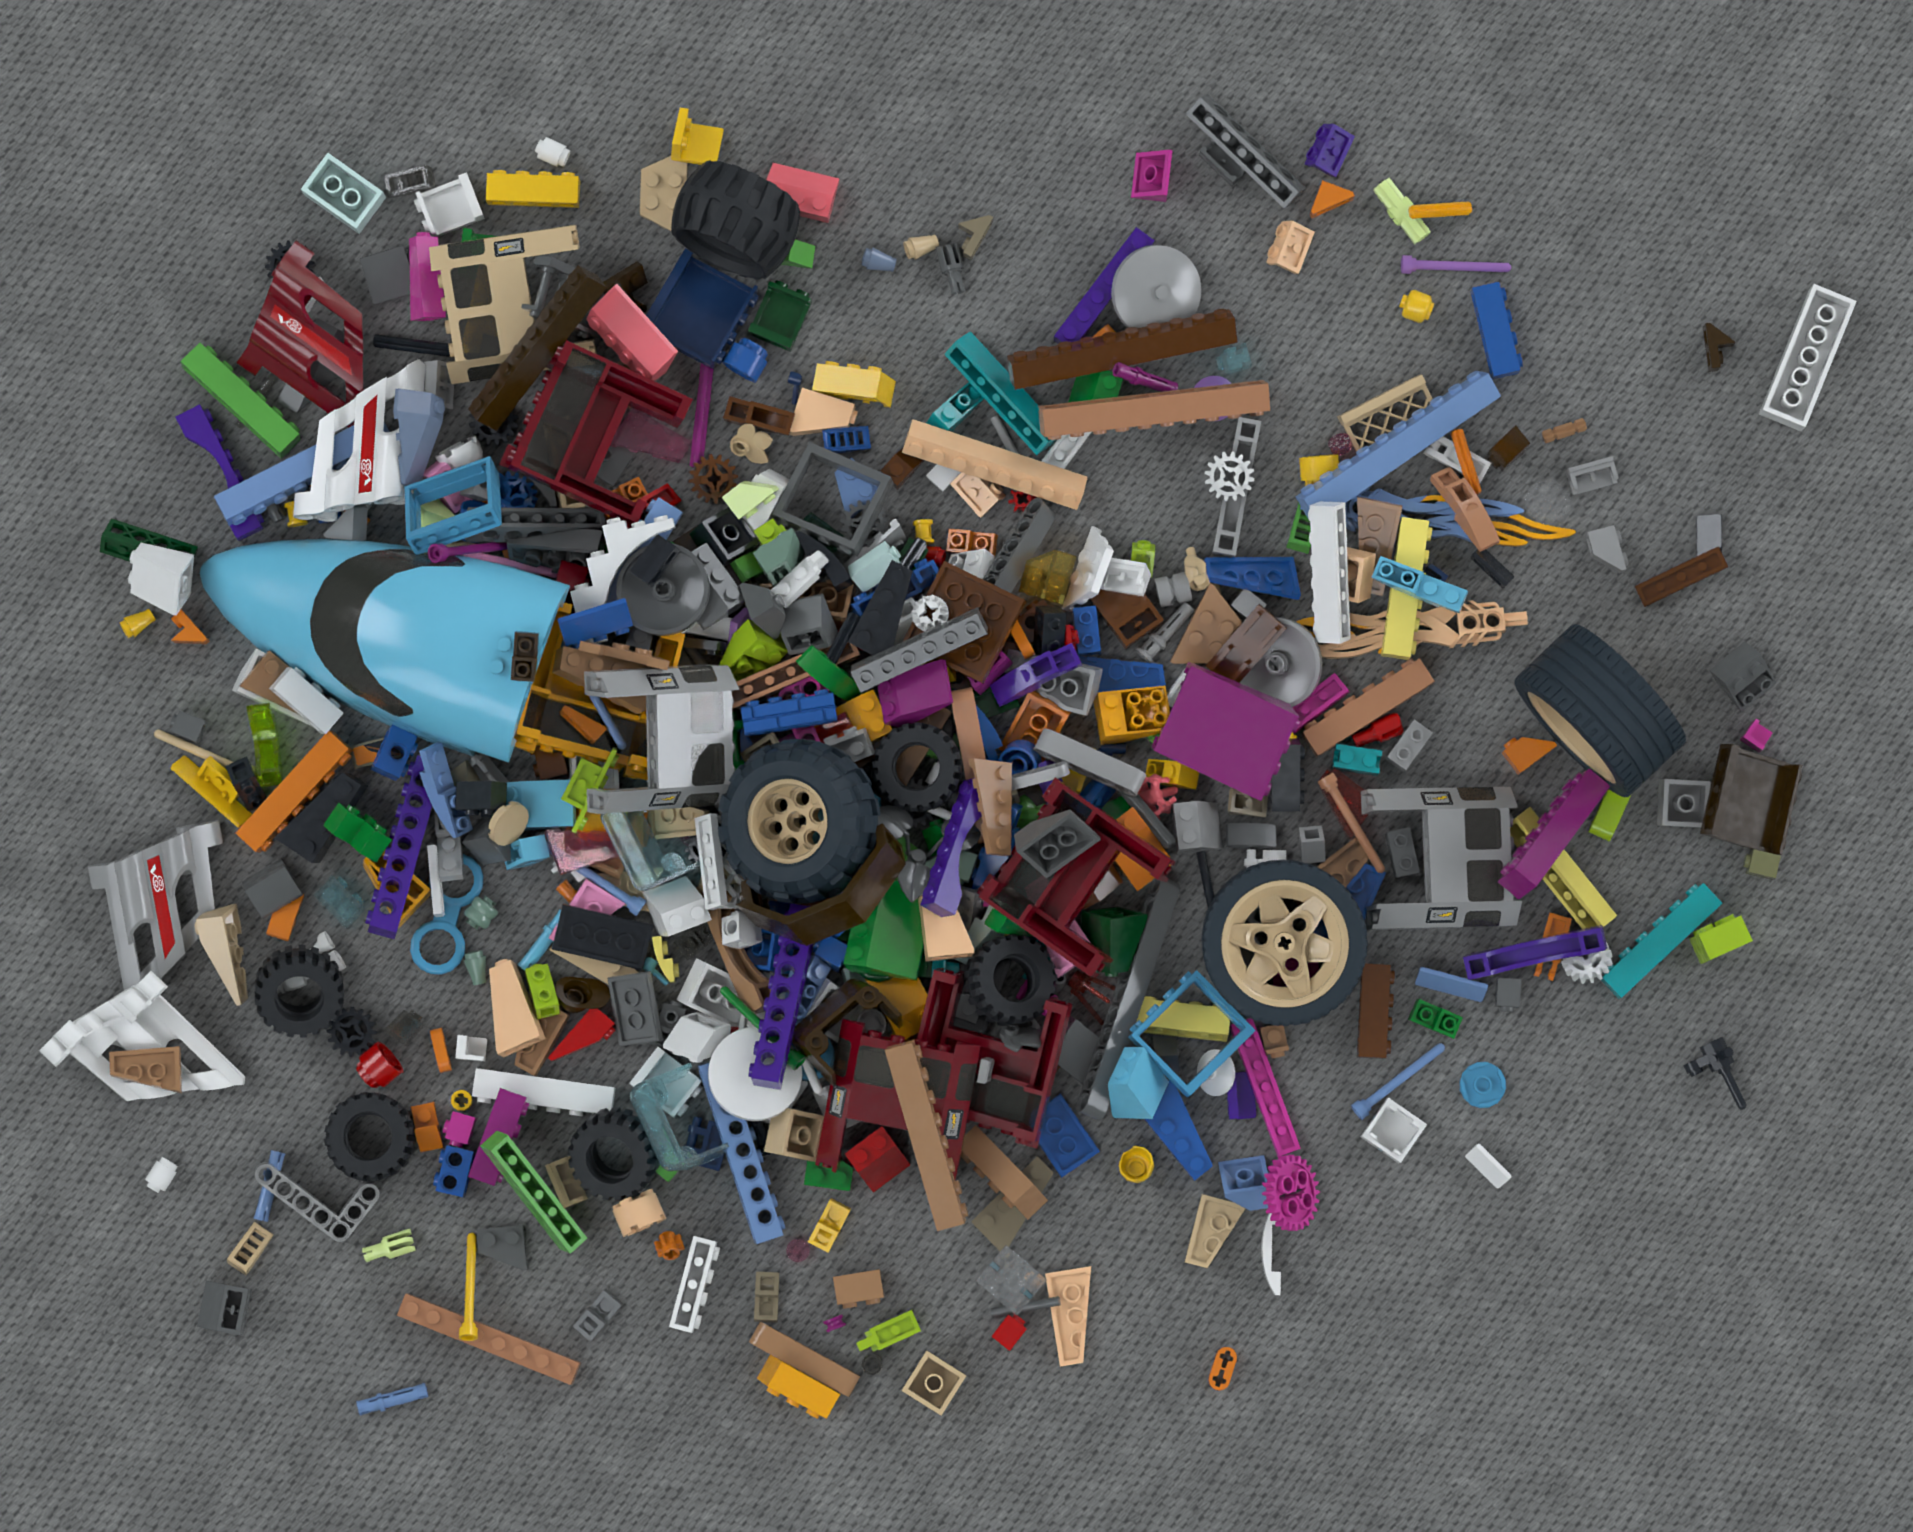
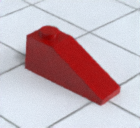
(587, 1032)

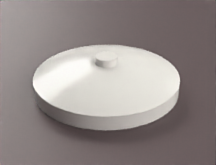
(733, 1086)

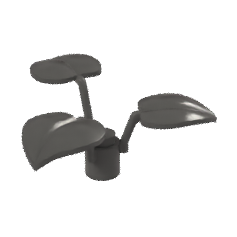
(915, 874)

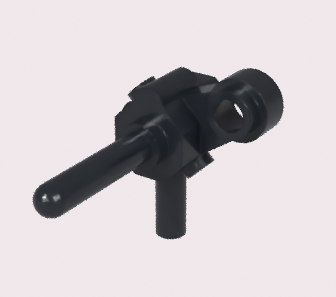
(1718, 1058)

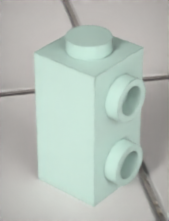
(871, 567)

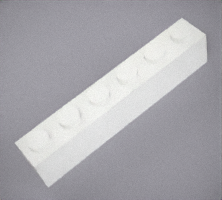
(1329, 572)
(544, 1092)

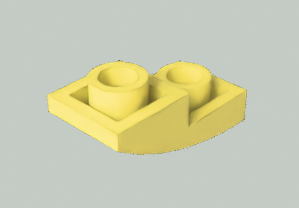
(667, 965)

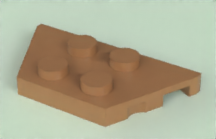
(1207, 630)

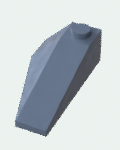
(419, 424)

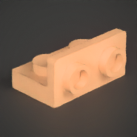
(1290, 246)
(977, 492)

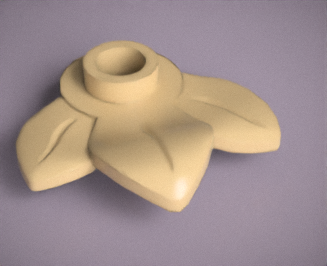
(751, 444)

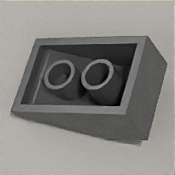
(1054, 841)

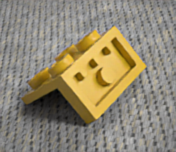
(695, 142)

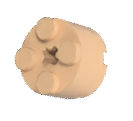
(638, 1212)

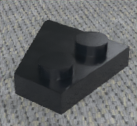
(711, 646)

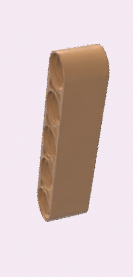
(804, 1359)

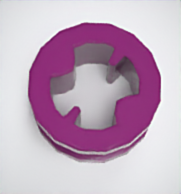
(834, 1323)

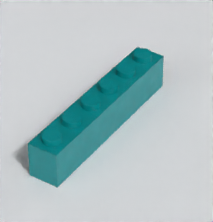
(995, 386)
(1661, 940)

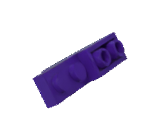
(1034, 673)

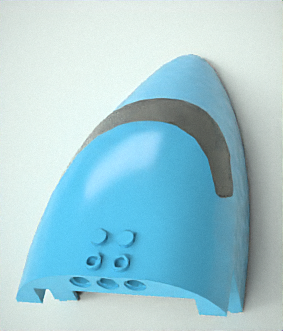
(393, 630)

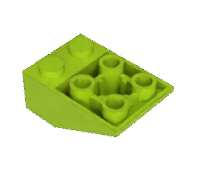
(752, 651)

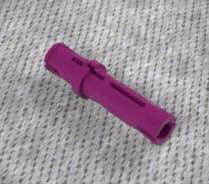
(1138, 376)

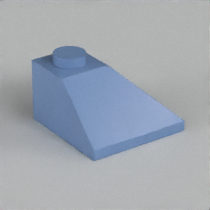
(1243, 1181)

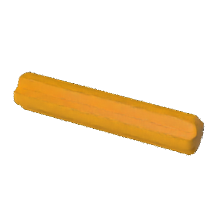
(1440, 210)

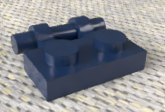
(711, 1140)

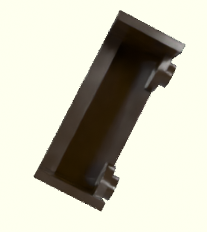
(810, 1032)

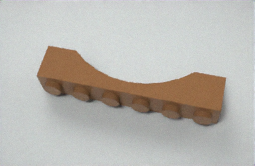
(747, 979)

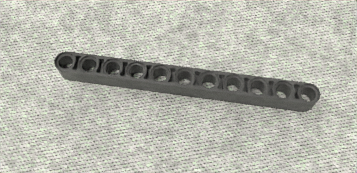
(1128, 999)

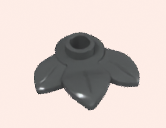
(1016, 1037)

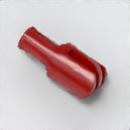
(1380, 730)

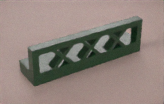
(123, 544)

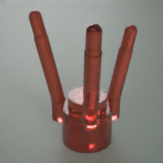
(1081, 983)

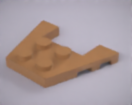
(622, 651)

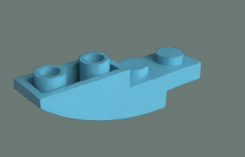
(1419, 585)

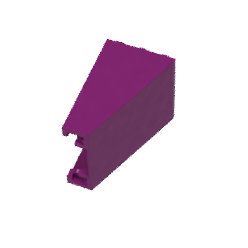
(1227, 731)

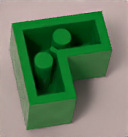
(358, 830)

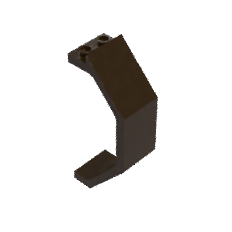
(839, 912)

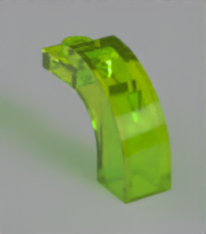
(266, 744)

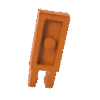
(1555, 925)

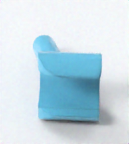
(650, 965)

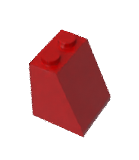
(877, 1159)

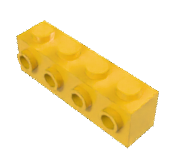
(533, 190)

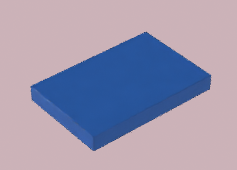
(1065, 1138)

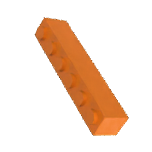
(295, 791)

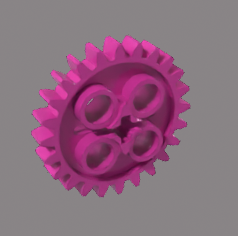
(1285, 1178)

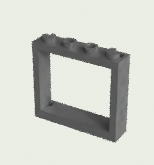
(850, 467)

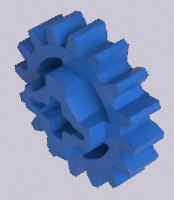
(511, 485)

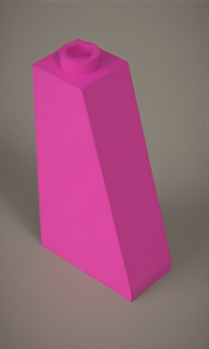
(424, 287)

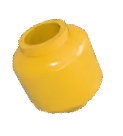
(1416, 306)

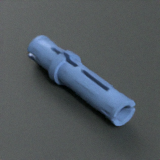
(266, 1197)
(391, 1399)

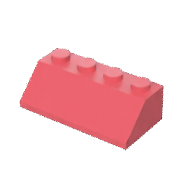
(631, 334)

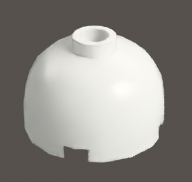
(461, 453)

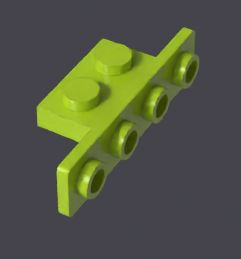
(586, 776)

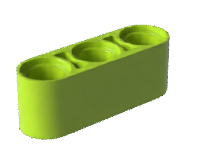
(1608, 815)

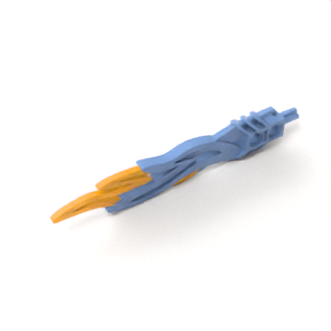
(1447, 523)

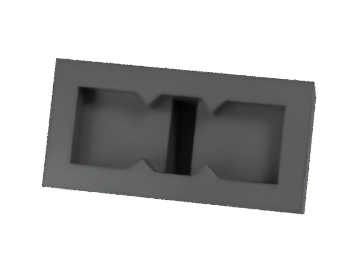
(1402, 853)

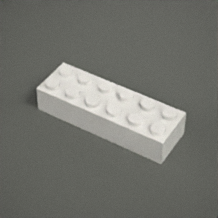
(1807, 357)

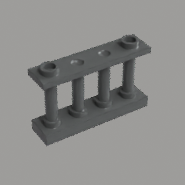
(552, 266)

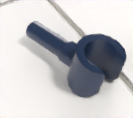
(795, 379)

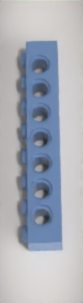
(760, 1231)

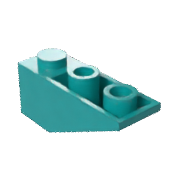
(956, 408)

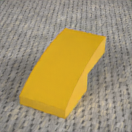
(829, 1225)

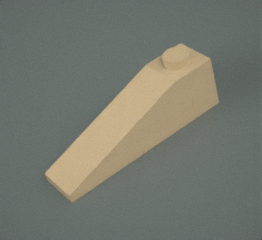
(219, 938)

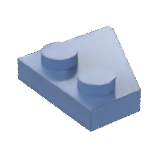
(853, 489)

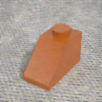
(1525, 752)

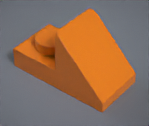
(191, 633)
(427, 1127)

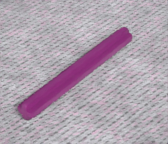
(701, 414)

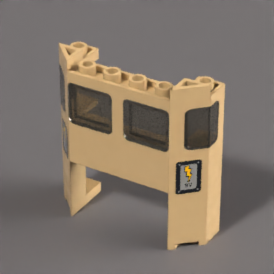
(485, 293)

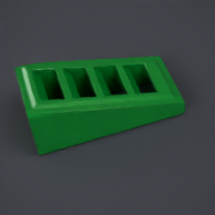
(1002, 924)

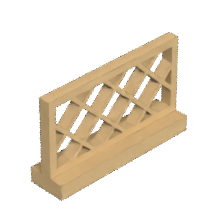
(1381, 402)

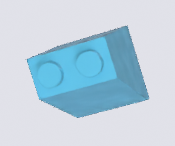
(1136, 1085)

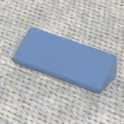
(1451, 984)

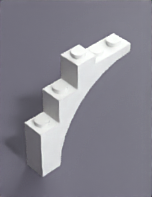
(604, 567)

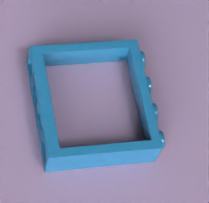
(460, 525)
(1170, 996)

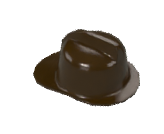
(581, 993)

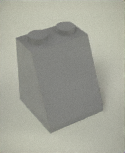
(1196, 826)

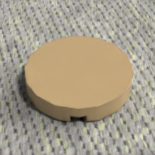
(508, 823)

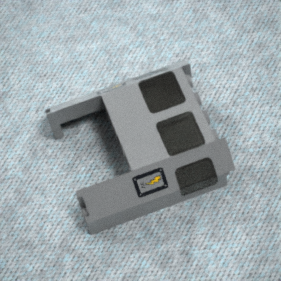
(686, 735)
(1463, 857)

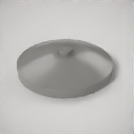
(1155, 287)
(1289, 667)

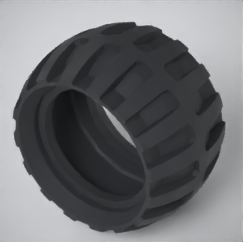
(735, 219)

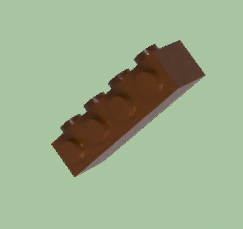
(1374, 1011)

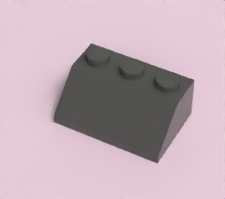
(724, 593)

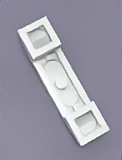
(1273, 1278)

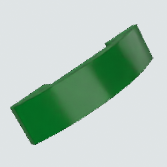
(828, 674)

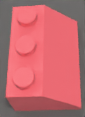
(810, 190)

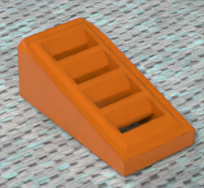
(584, 725)

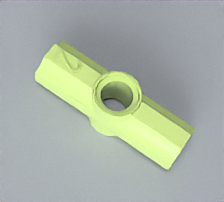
(1398, 207)

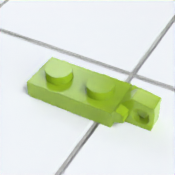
(890, 1332)

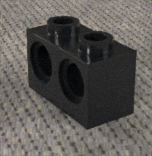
(1049, 629)

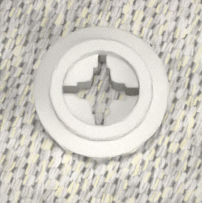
(934, 603)

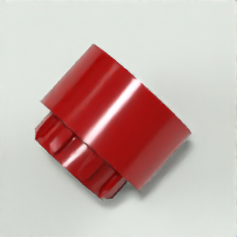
(378, 1066)

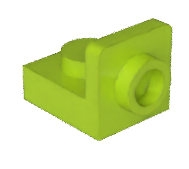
(1144, 552)

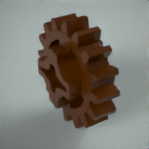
(722, 477)

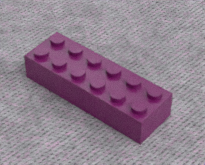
(1553, 833)

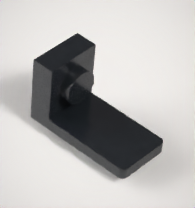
(246, 783)

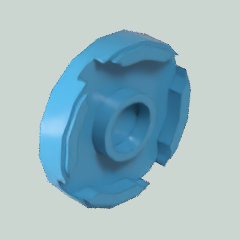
(1476, 1088)

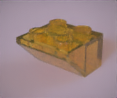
(1048, 576)

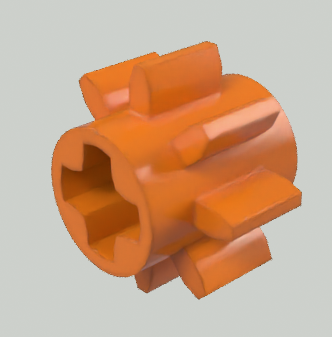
(669, 1245)

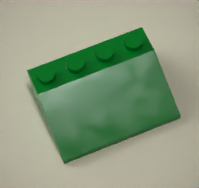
(889, 939)

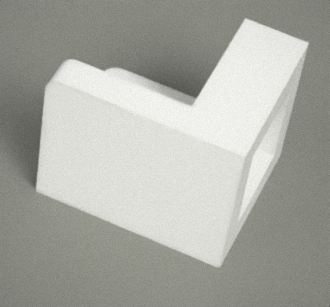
(471, 1048)

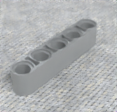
(1090, 762)

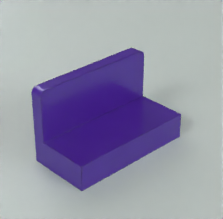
(1241, 1098)

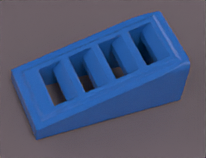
(846, 431)

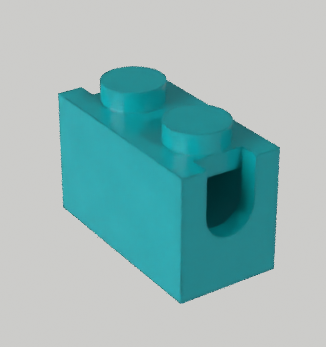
(1356, 759)

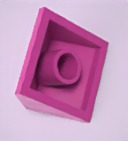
(1151, 175)

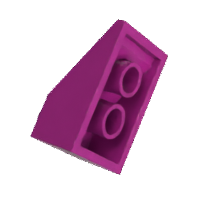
(915, 694)

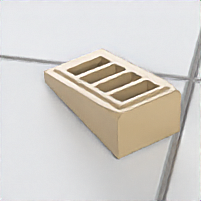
(244, 1269)

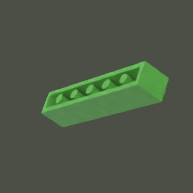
(240, 400)
(533, 1192)

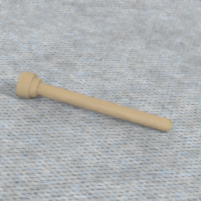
(191, 748)

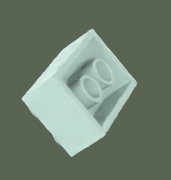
(343, 193)

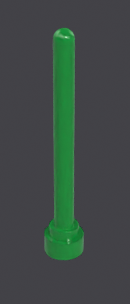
(795, 1058)

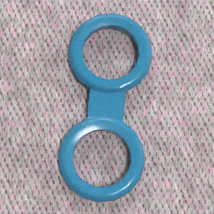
(448, 923)

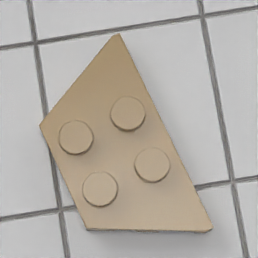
(660, 190)

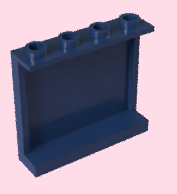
(701, 309)

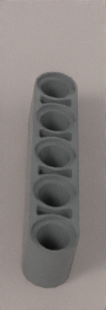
(1021, 545)

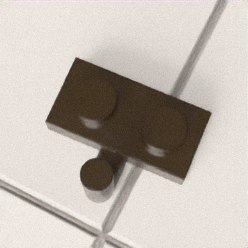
(629, 280)

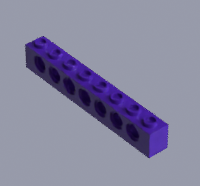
(387, 924)
(772, 1075)

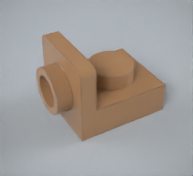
(1274, 1041)

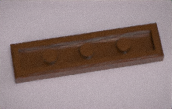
(1681, 576)

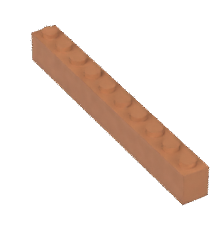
(1154, 408)

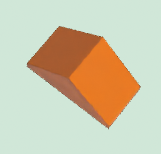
(1329, 198)

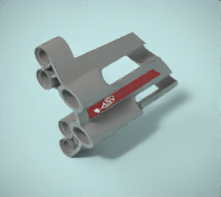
(143, 891)

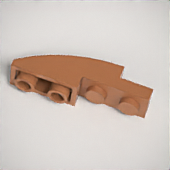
(1468, 508)

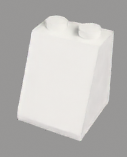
(161, 576)
(676, 907)

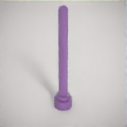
(1410, 265)

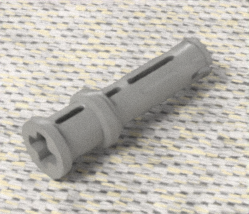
(1158, 640)

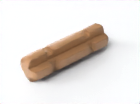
(1564, 430)

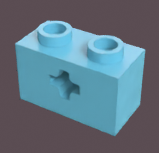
(528, 852)

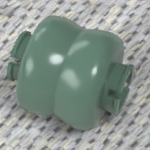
(481, 912)

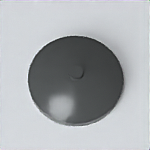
(673, 601)

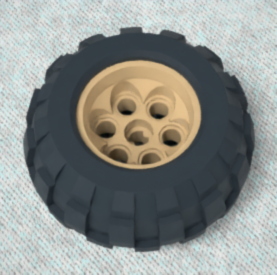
(753, 809)

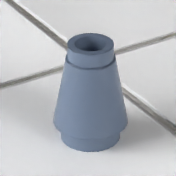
(877, 260)

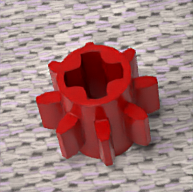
(1015, 501)

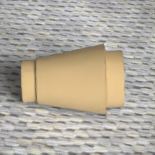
(919, 246)

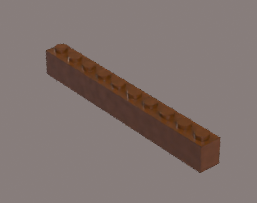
(1127, 347)

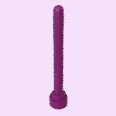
(440, 552)

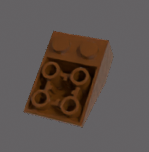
(1127, 615)

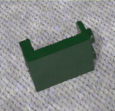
(780, 315)

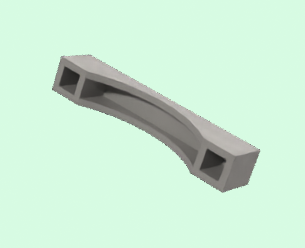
(1232, 511)

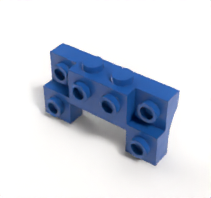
(921, 577)

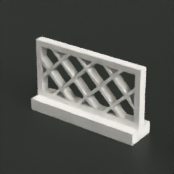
(712, 865)

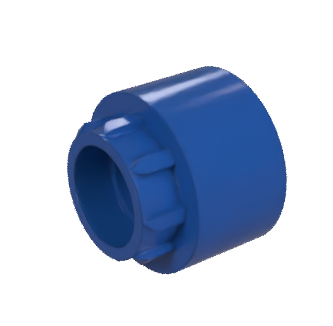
(746, 359)
(1021, 750)

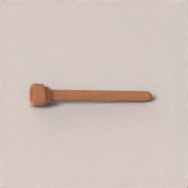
(1329, 784)

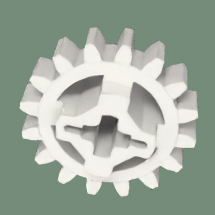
(1238, 469)
(1588, 965)

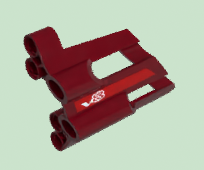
(289, 340)

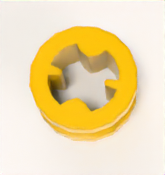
(457, 1105)

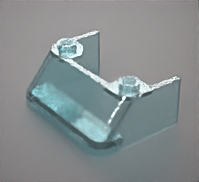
(641, 852)
(647, 1101)

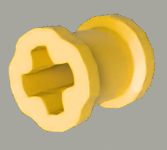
(293, 522)
(923, 530)

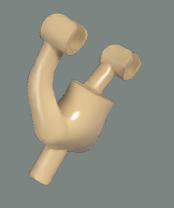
(1196, 571)

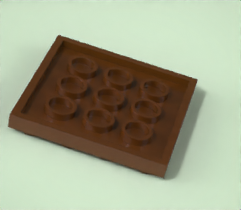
(998, 608)

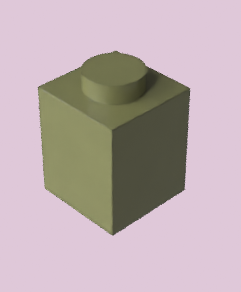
(1761, 864)

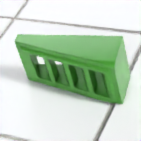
(1296, 544)

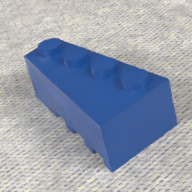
(1179, 1134)

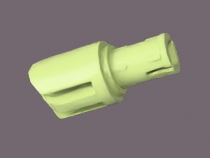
(390, 1246)

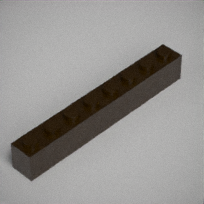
(537, 347)

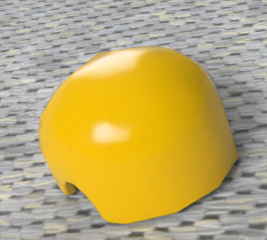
(1136, 1164)

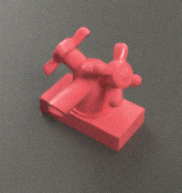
(1156, 796)

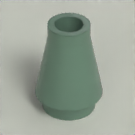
(476, 966)

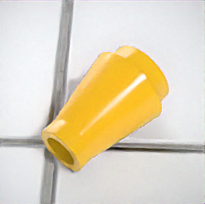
(136, 623)

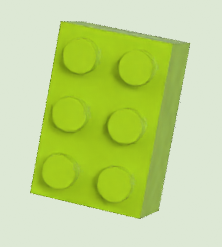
(1724, 937)

